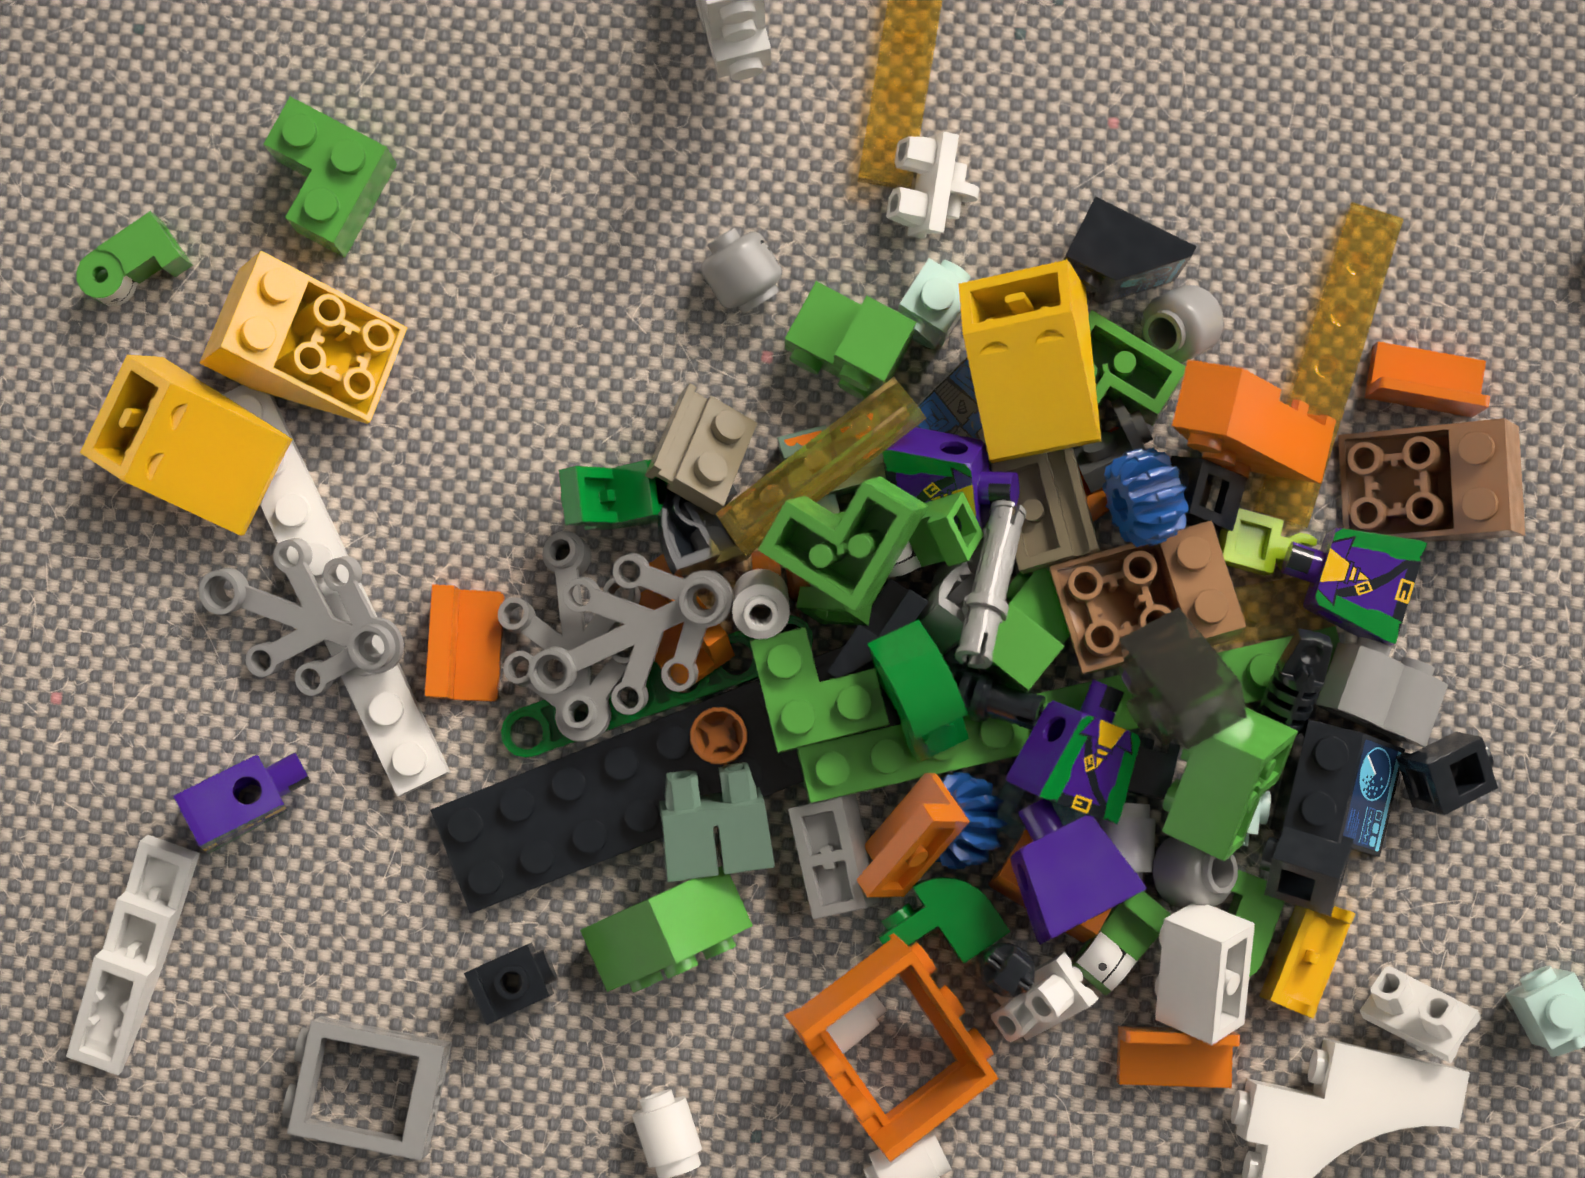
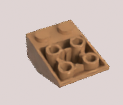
(1434, 481)
(1132, 586)

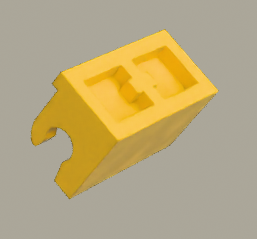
(1306, 959)

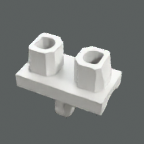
(938, 184)
(1051, 1000)
(1419, 1014)

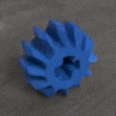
(1145, 497)
(981, 809)

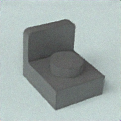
(1096, 456)

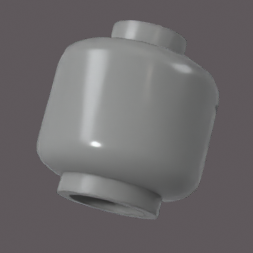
(741, 270)
(1183, 322)
(1191, 875)

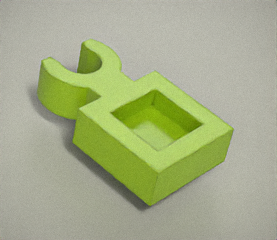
(1258, 543)

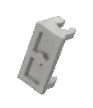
(832, 855)

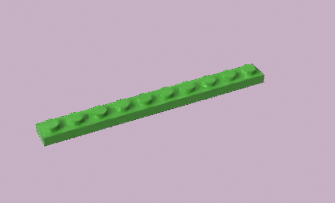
(885, 759)

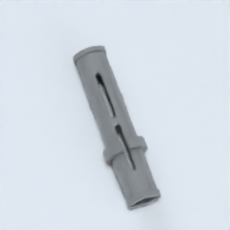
(986, 603)

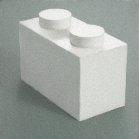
(1204, 972)

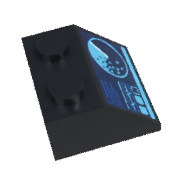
(1124, 254)
(1338, 786)

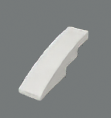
(132, 955)

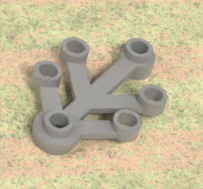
(311, 618)
(641, 628)
(574, 634)

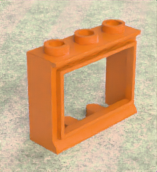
(938, 1097)

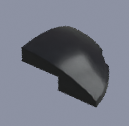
(695, 538)
(890, 611)

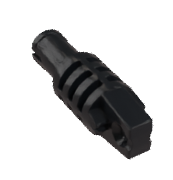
(1297, 679)
(989, 699)
(1007, 970)

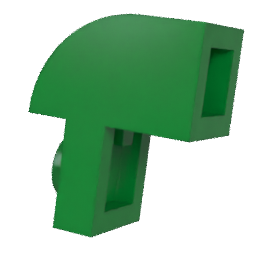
(611, 496)
(920, 690)
(954, 907)

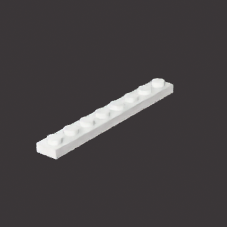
(381, 699)

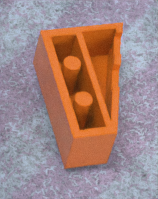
(1246, 428)

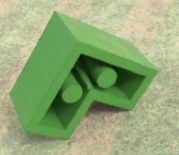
(341, 171)
(849, 339)
(1131, 369)
(849, 553)
(1030, 633)
(810, 710)
(1225, 783)
(667, 932)

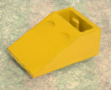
(302, 340)
(1031, 360)
(185, 443)

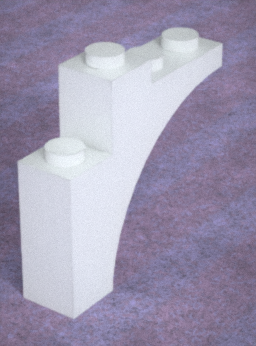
(736, 36)
(1353, 1099)

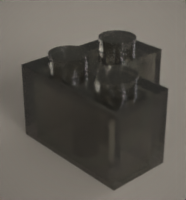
(1179, 682)

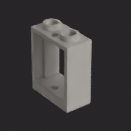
(424, 1099)

